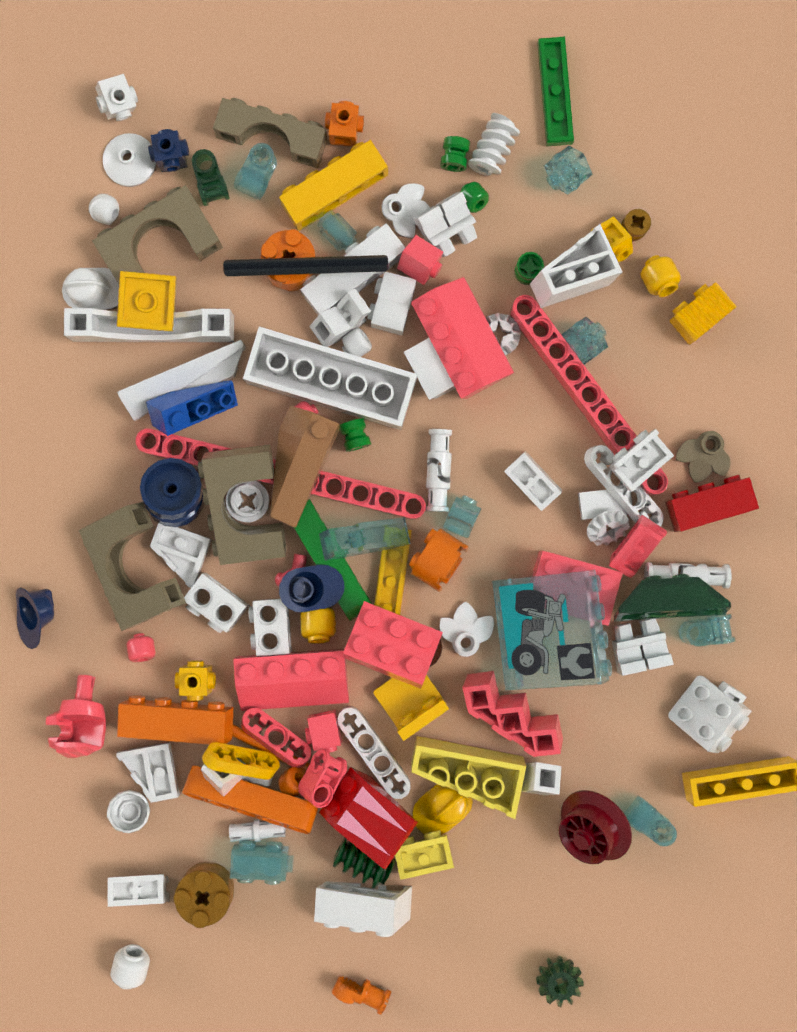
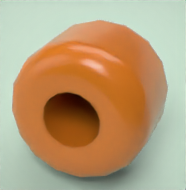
(289, 781)

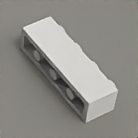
(329, 288)

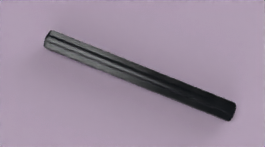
(306, 265)

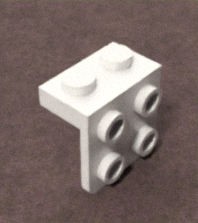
(709, 715)

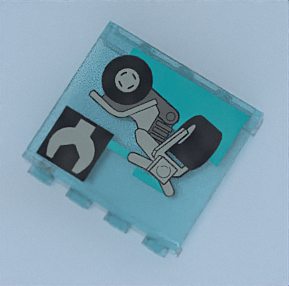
(552, 631)

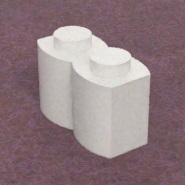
(392, 303)

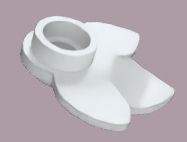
(409, 206)
(466, 625)

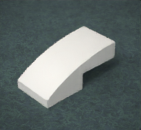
(596, 502)

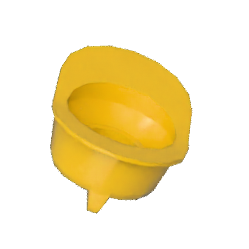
(441, 809)

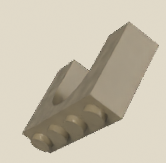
(176, 210)
(232, 539)
(105, 546)

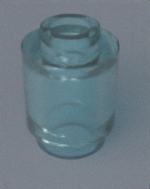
(337, 230)

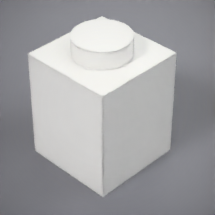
(542, 779)

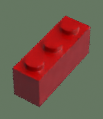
(711, 503)

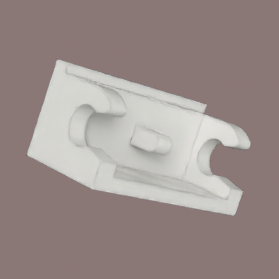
(429, 369)
(533, 481)
(137, 890)

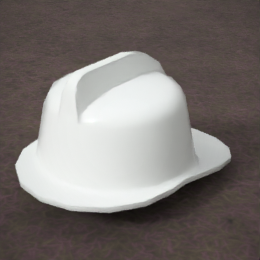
(91, 289)

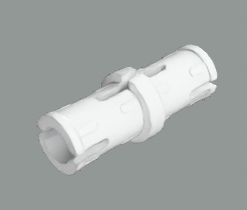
(255, 831)

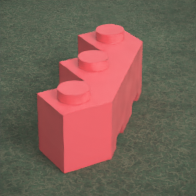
(511, 716)

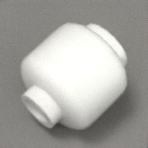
(130, 966)

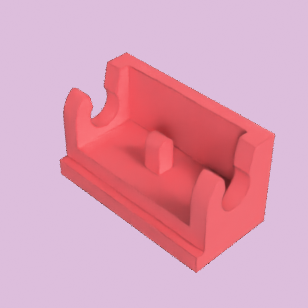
(636, 546)

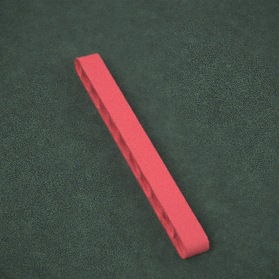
(191, 447)

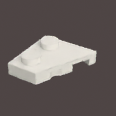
(153, 770)

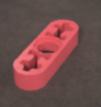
(255, 731)

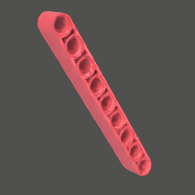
(584, 382)

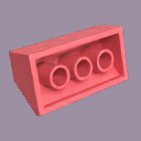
(462, 337)
(291, 679)

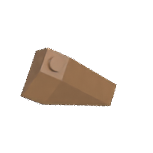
(300, 456)

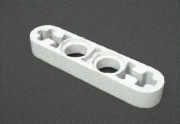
(620, 492)
(370, 754)

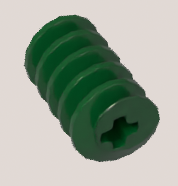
(361, 863)

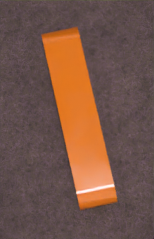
(254, 802)

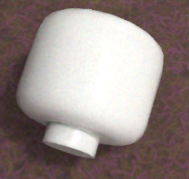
(356, 343)

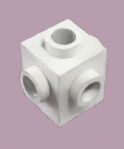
(112, 89)

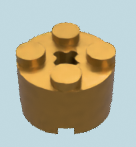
(201, 909)

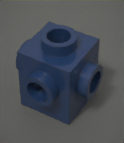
(169, 150)

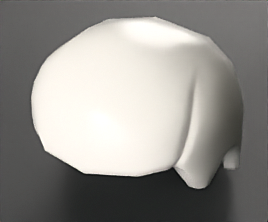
(128, 811)

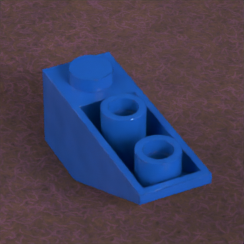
(190, 406)

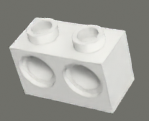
(218, 597)
(278, 626)

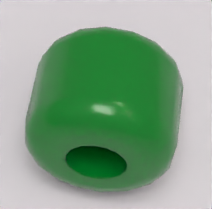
(475, 196)

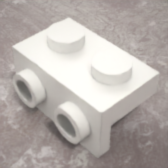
(641, 460)

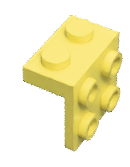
(424, 855)

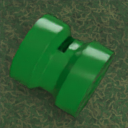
(455, 153)
(530, 263)
(355, 435)

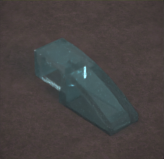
(364, 538)

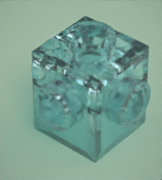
(567, 170)
(586, 339)

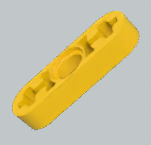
(224, 759)

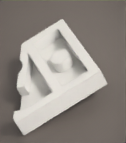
(181, 551)

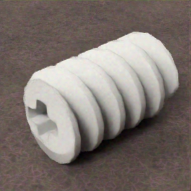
(493, 145)

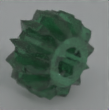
(549, 985)

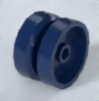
(177, 478)

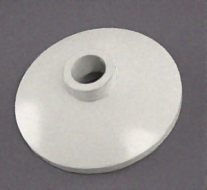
(132, 171)

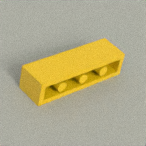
(334, 184)
(740, 781)

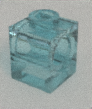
(462, 516)

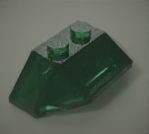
(672, 599)

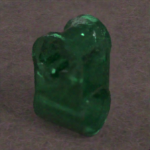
(210, 181)

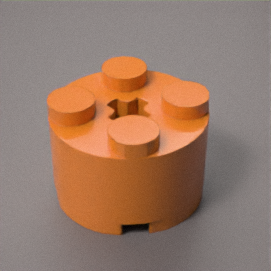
(288, 245)
(438, 558)

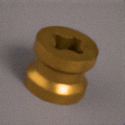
(637, 229)

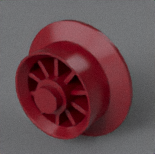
(593, 828)

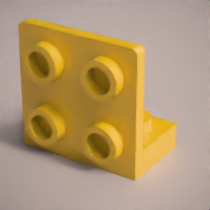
(410, 706)

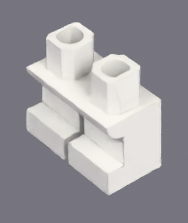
(445, 220)
(642, 651)

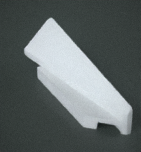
(204, 370)

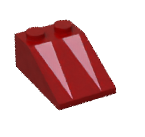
(368, 817)

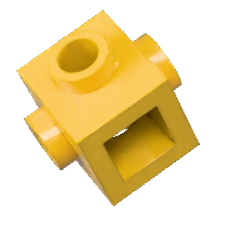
(205, 678)

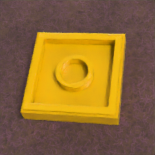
(146, 301)

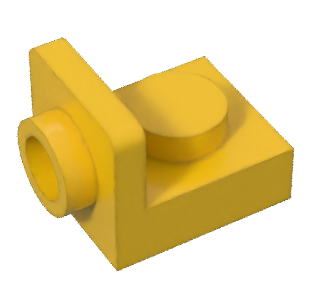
(618, 238)

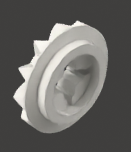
(507, 325)
(247, 514)
(613, 518)

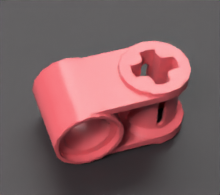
(320, 778)

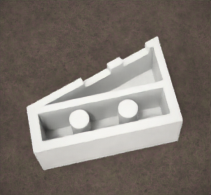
(578, 270)
(362, 907)

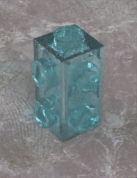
(260, 862)

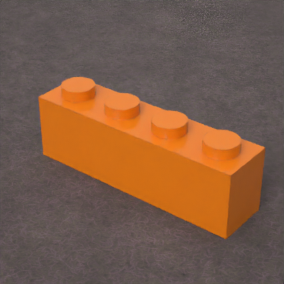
(175, 721)

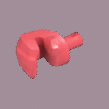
(80, 722)

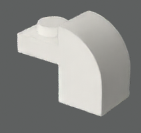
(341, 319)

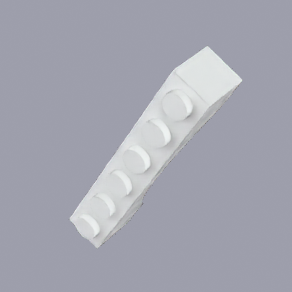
(189, 326)

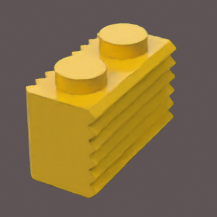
(702, 313)

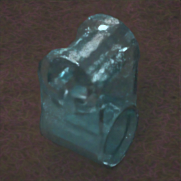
(255, 176)
(712, 631)
(647, 820)

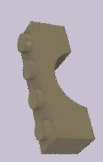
(239, 122)

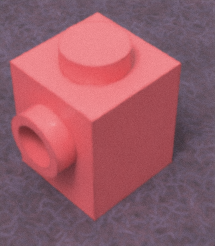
(420, 260)
(323, 731)

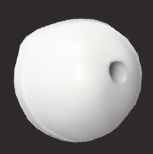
(104, 209)

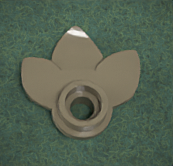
(702, 460)

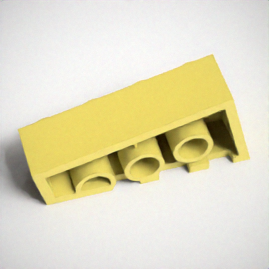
(472, 771)

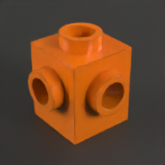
(344, 123)

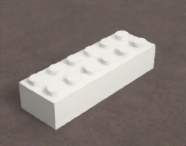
(330, 378)

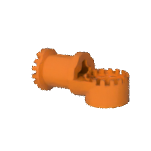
(367, 993)

